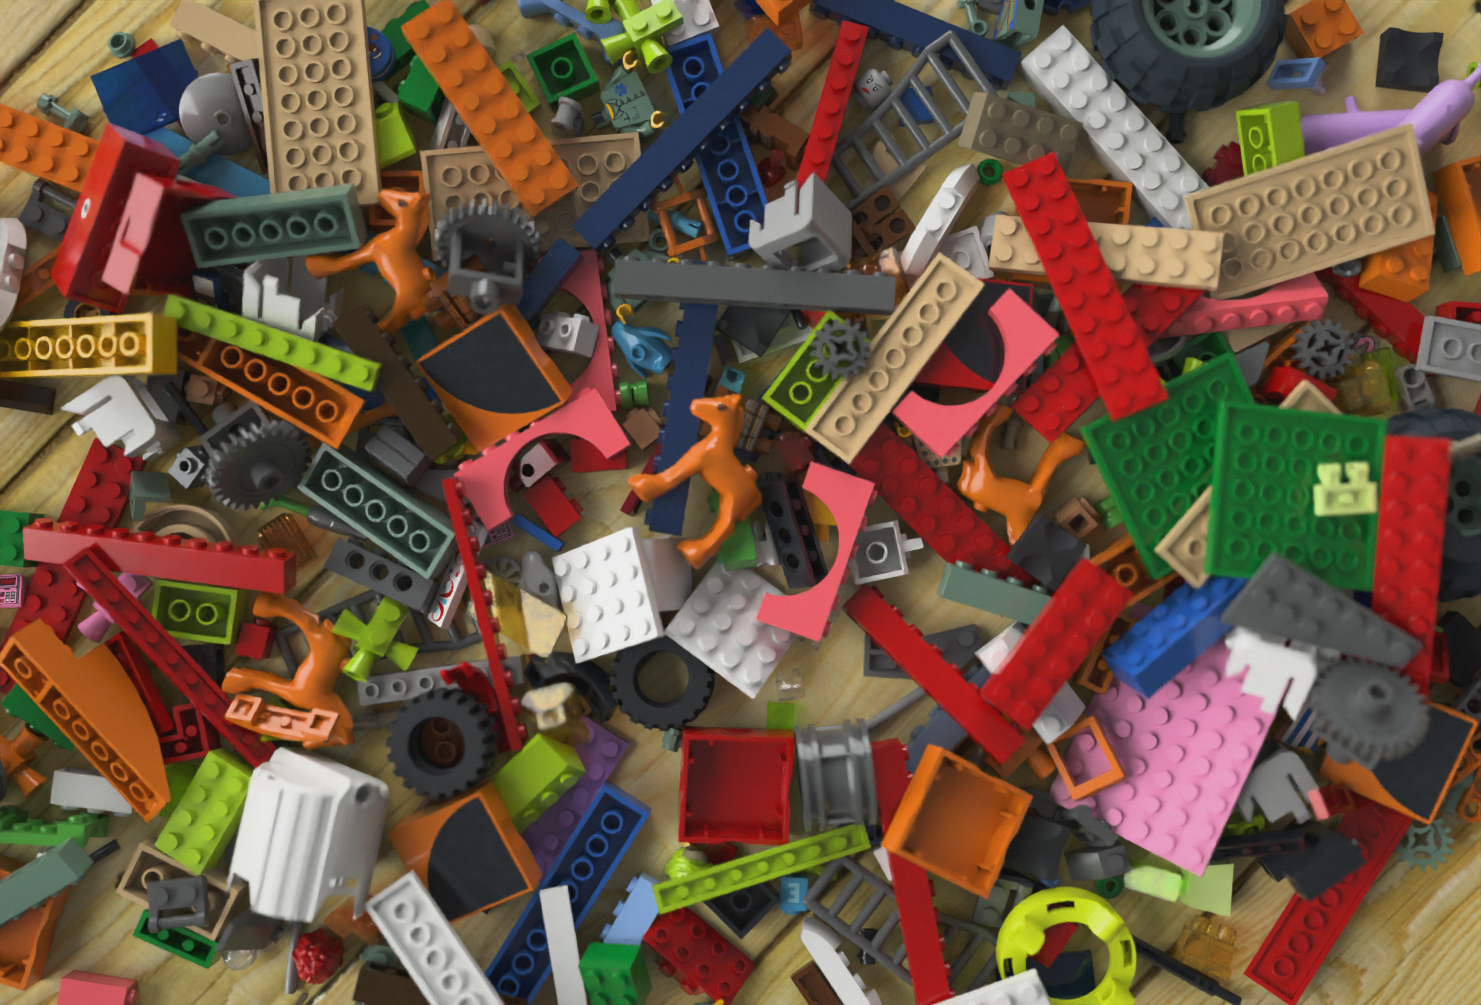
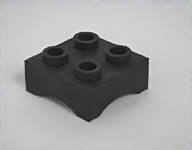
(1408, 60)
(752, 326)
(1045, 551)
(1463, 648)
(1037, 846)

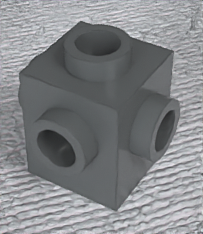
(191, 466)

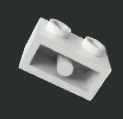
(567, 334)

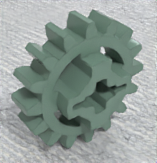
(1431, 849)

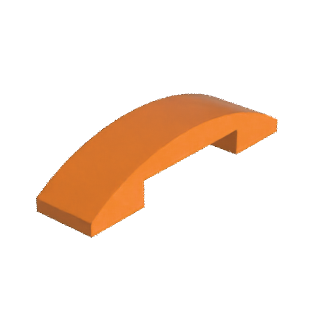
(281, 722)

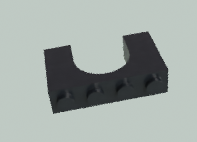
(1325, 863)

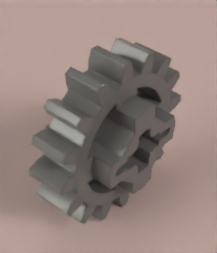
(851, 357)
(1327, 362)

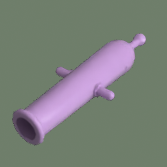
(1442, 110)
(1336, 129)

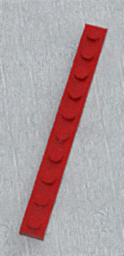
(482, 602)
(166, 653)

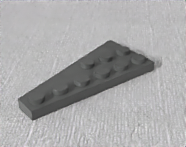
(1304, 609)

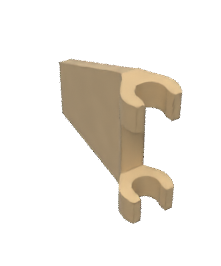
(888, 164)
(1246, 337)

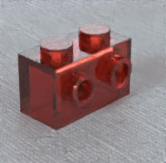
(794, 452)

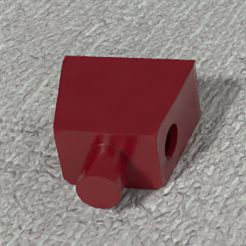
(545, 458)

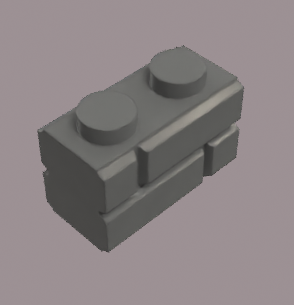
(398, 454)

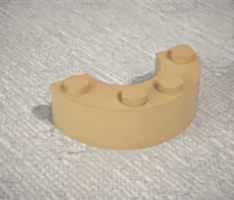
(190, 519)

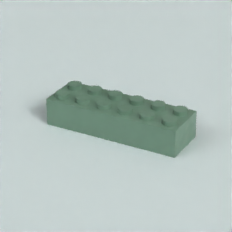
(275, 225)
(381, 509)

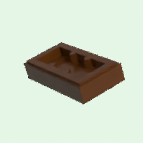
(814, 986)

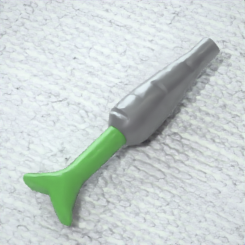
(317, 516)

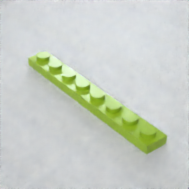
(273, 342)
(760, 867)

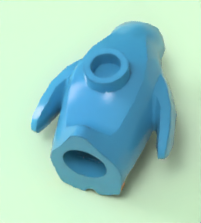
(643, 347)

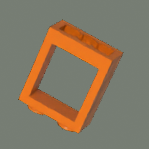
(1100, 782)

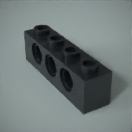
(793, 531)

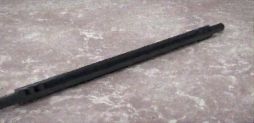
(1158, 957)

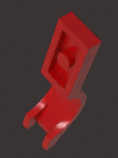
(475, 681)
(1337, 800)

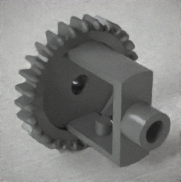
(502, 242)
(254, 460)
(1366, 712)

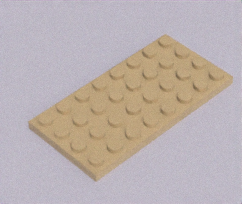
(317, 96)
(593, 162)
(1315, 211)

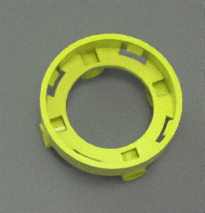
(1024, 934)

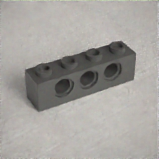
(344, 559)

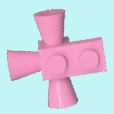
(99, 622)

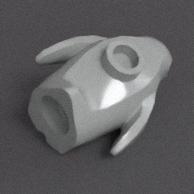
(539, 579)

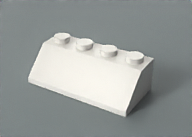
(1063, 708)

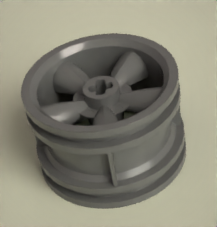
(835, 774)

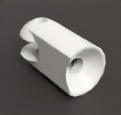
(764, 546)

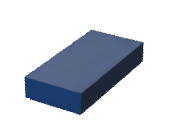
(538, 532)

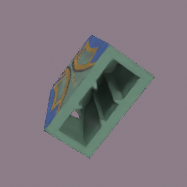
(1018, 22)

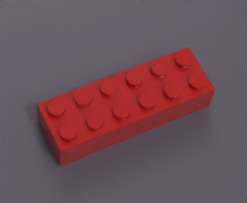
(1055, 643)

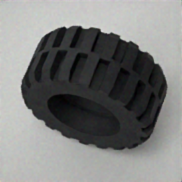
(658, 714)
(408, 750)

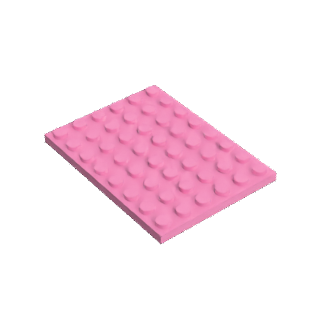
(1182, 757)

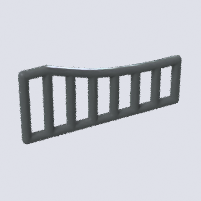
(893, 101)
(354, 604)
(873, 948)

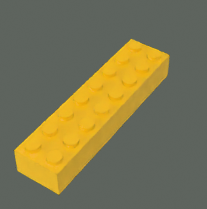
(89, 347)

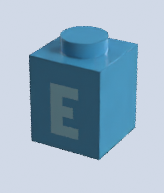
(792, 892)

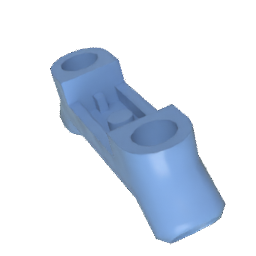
(567, 15)

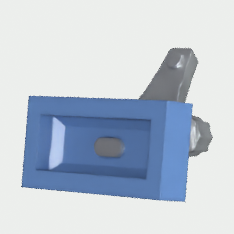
(1299, 74)

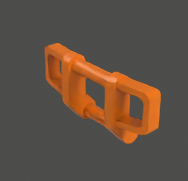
(664, 219)

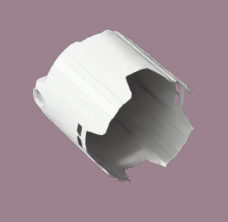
(307, 832)

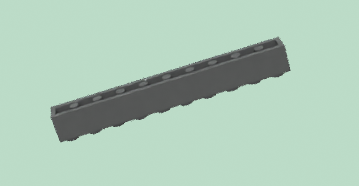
(754, 286)

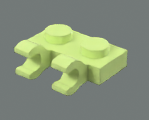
(1344, 498)

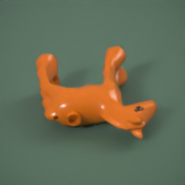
(394, 255)
(717, 467)
(1007, 495)
(315, 678)

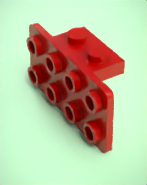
(697, 955)

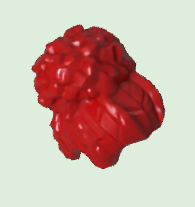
(318, 956)

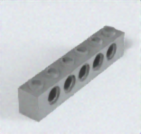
(413, 682)

